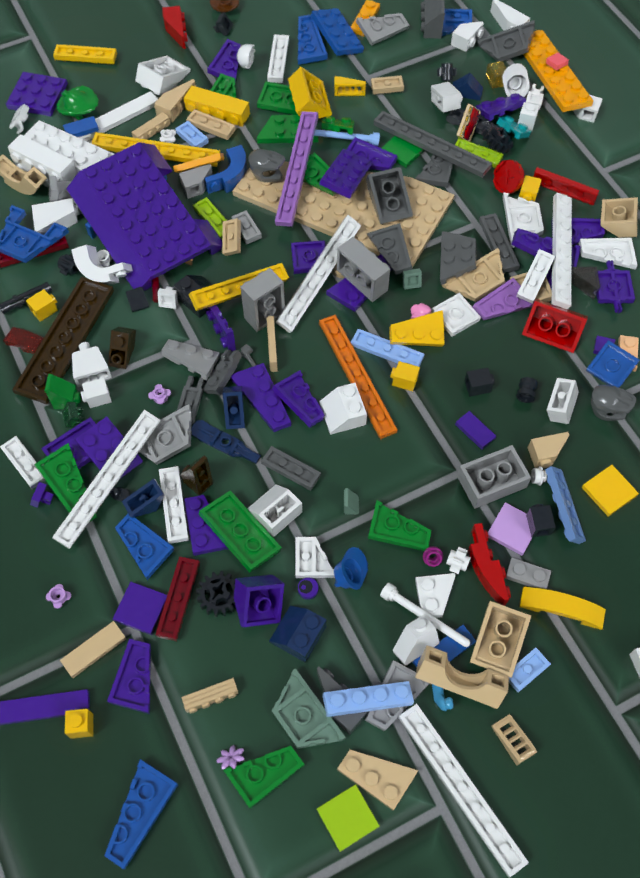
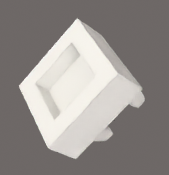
(167, 297)

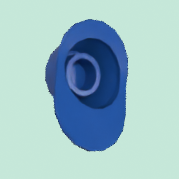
(351, 569)

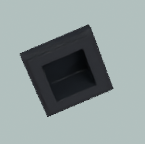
(137, 299)

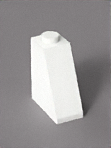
(60, 212)

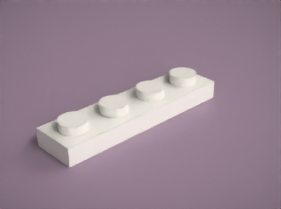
(278, 58)
(173, 505)

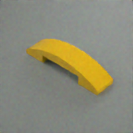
(563, 605)

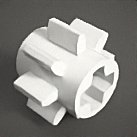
(458, 560)

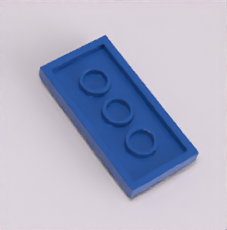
(337, 32)

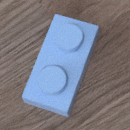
(191, 135)
(528, 669)

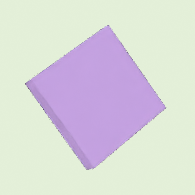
(511, 529)

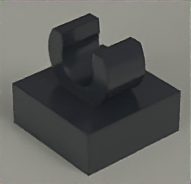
(223, 24)

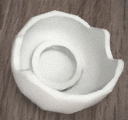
(246, 55)

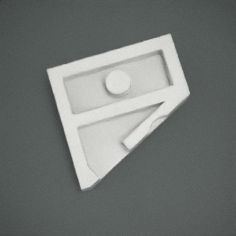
(310, 559)
(434, 592)

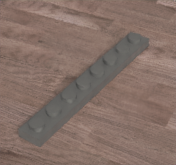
(433, 144)

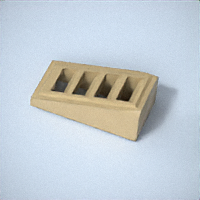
(525, 742)

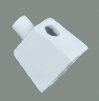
(89, 365)

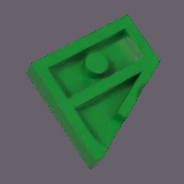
(225, 85)
(336, 125)

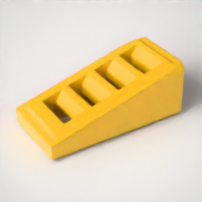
(343, 87)

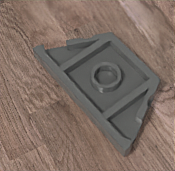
(508, 42)
(457, 255)

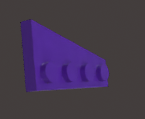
(531, 243)
(348, 294)

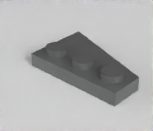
(392, 247)

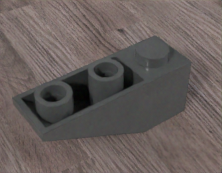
(346, 722)

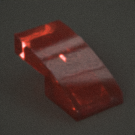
(24, 339)

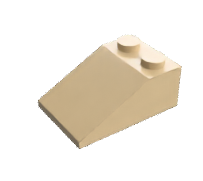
(500, 638)

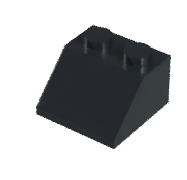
(188, 284)

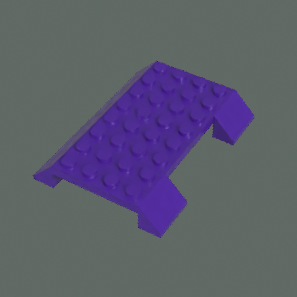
(140, 214)

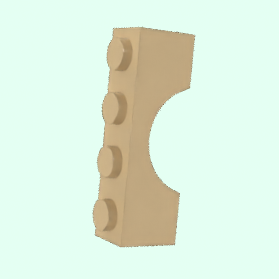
(485, 687)

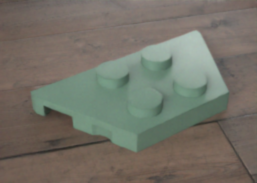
(304, 715)

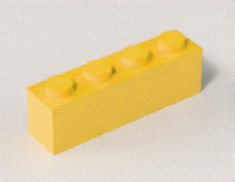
(217, 105)

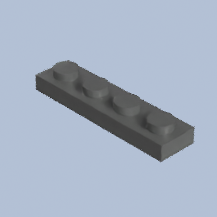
(498, 239)

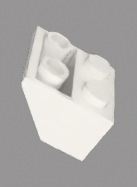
(276, 509)

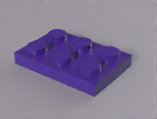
(69, 437)
(100, 443)

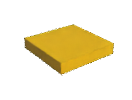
(610, 490)

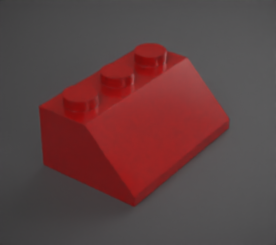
(554, 325)

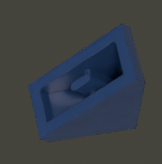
(469, 87)
(144, 499)

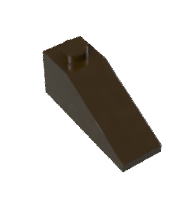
(198, 475)

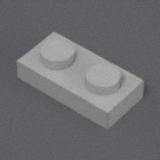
(249, 230)
(528, 574)

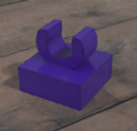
(41, 495)

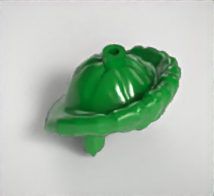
(77, 102)

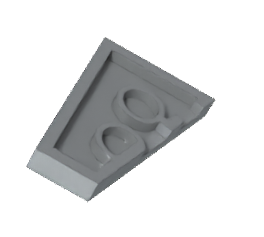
(382, 27)
(396, 673)

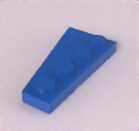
(309, 41)

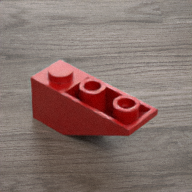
(175, 24)

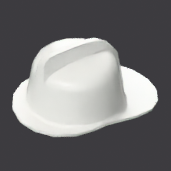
(516, 80)

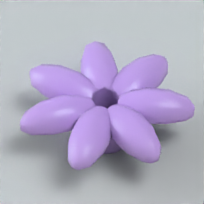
(230, 758)

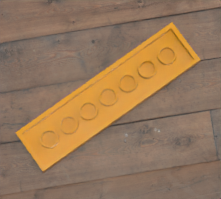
(560, 83)

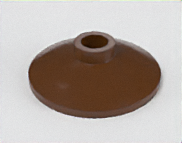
(224, 5)

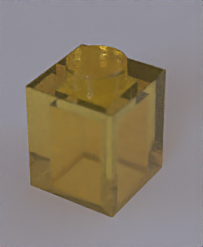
(494, 74)

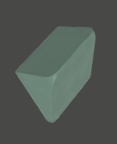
(351, 502)

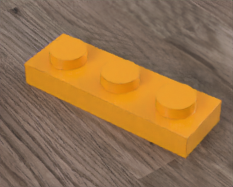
(369, 9)

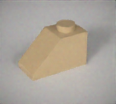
(546, 449)

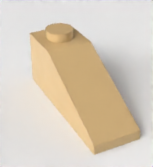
(173, 101)

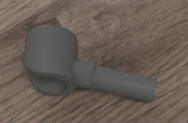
(246, 350)

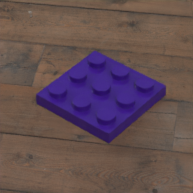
(37, 92)

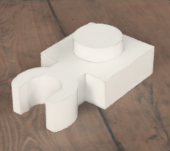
(535, 96)

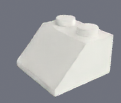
(343, 409)

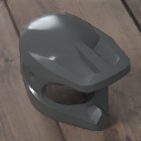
(265, 160)
(611, 400)

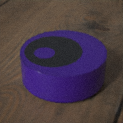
(308, 588)

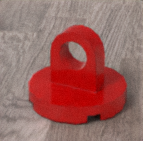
(508, 176)

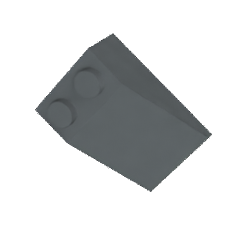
(389, 195)

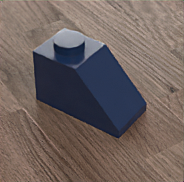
(233, 407)

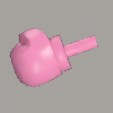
(420, 310)

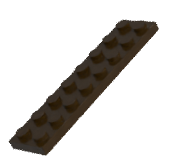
(63, 338)

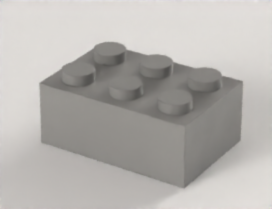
(363, 269)
(262, 298)
(493, 476)

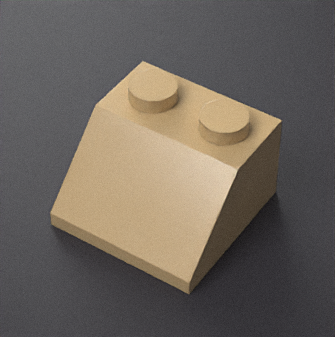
(620, 216)

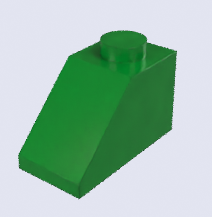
(61, 391)

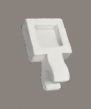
(19, 117)

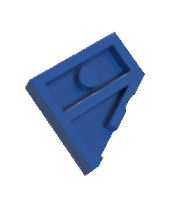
(454, 18)

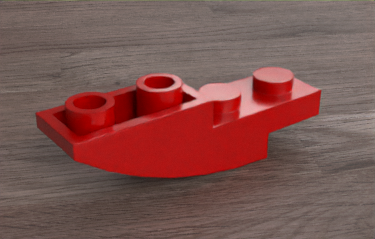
(488, 571)

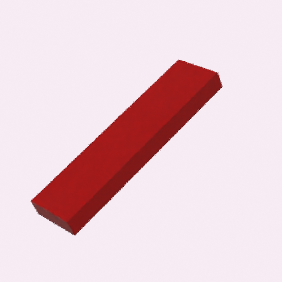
(566, 186)

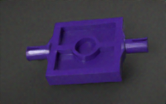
(615, 286)

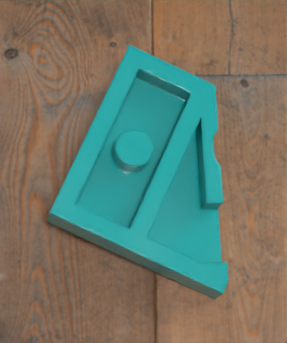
(520, 130)

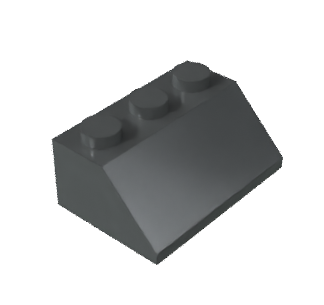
(432, 18)

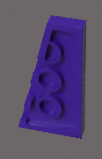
(258, 390)

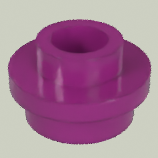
(432, 561)

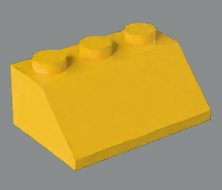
(309, 93)

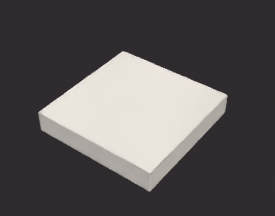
(457, 314)

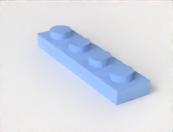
(367, 698)

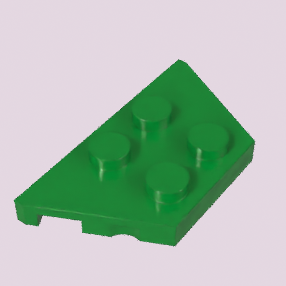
(280, 130)

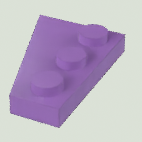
(501, 301)

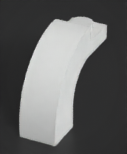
(90, 266)

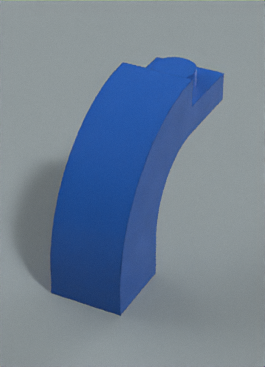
(232, 175)

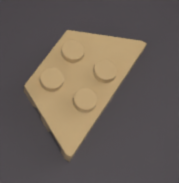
(482, 280)

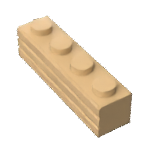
(152, 127)
(210, 695)

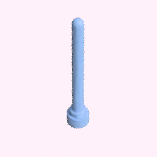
(372, 138)

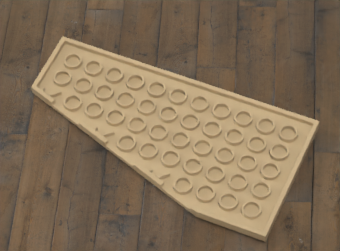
(327, 212)

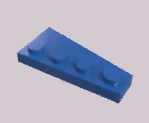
(143, 805)

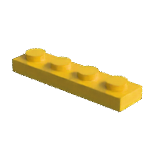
(85, 54)

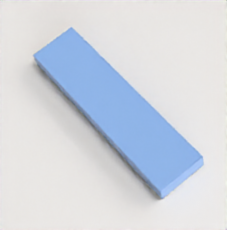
(382, 348)

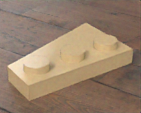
(377, 776)

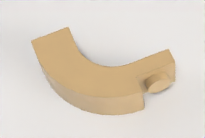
(21, 180)

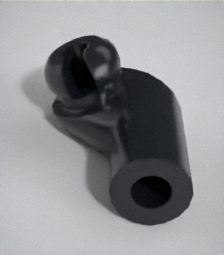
(119, 493)

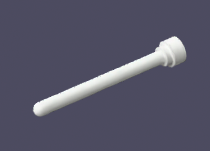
(390, 593)

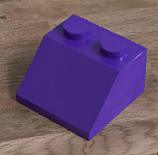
(258, 600)

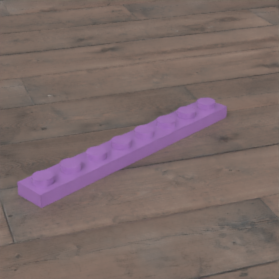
(296, 169)

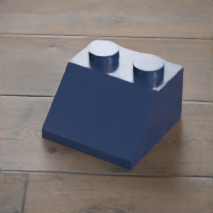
(299, 632)

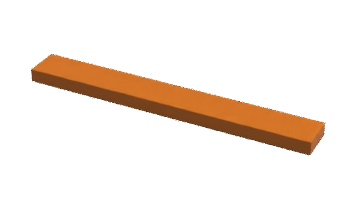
(357, 374)

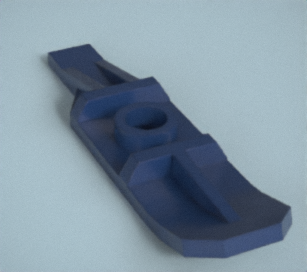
(214, 438)

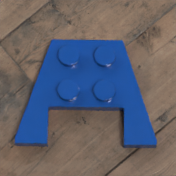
(23, 242)

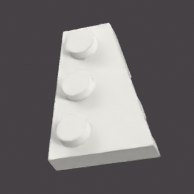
(605, 249)

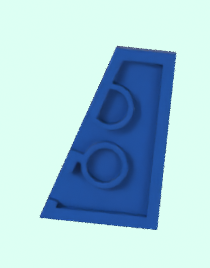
(144, 545)

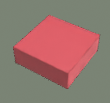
(557, 61)

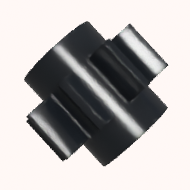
(446, 71)
(67, 265)

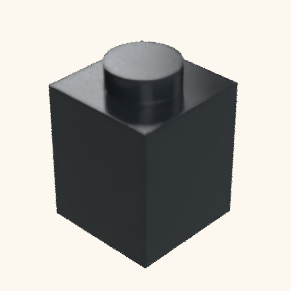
(479, 382)
(540, 520)

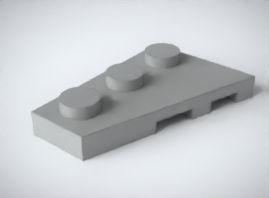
(191, 356)

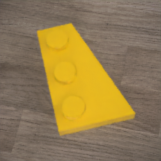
(419, 331)

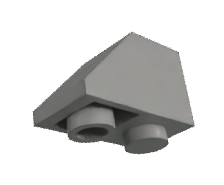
(193, 180)

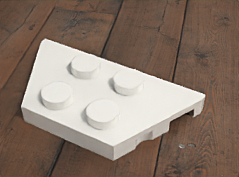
(522, 215)

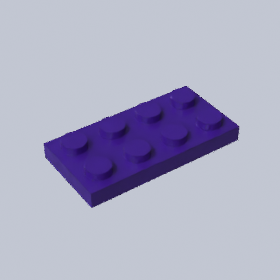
(346, 173)

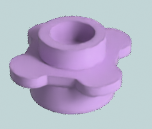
(160, 399)
(52, 596)

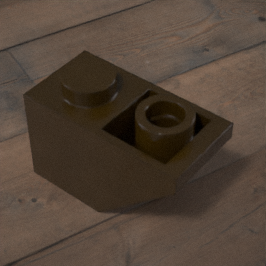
(121, 347)

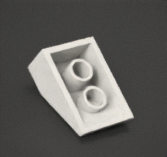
(160, 74)

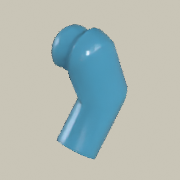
(439, 698)

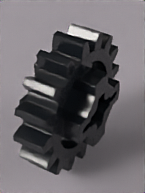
(497, 138)
(212, 588)

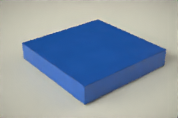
(612, 364)

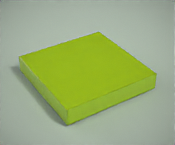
(347, 818)

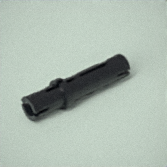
(6, 307)

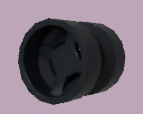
(527, 390)

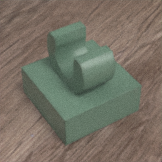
(412, 278)

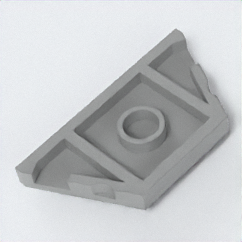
(170, 436)

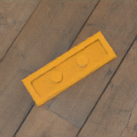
(199, 162)

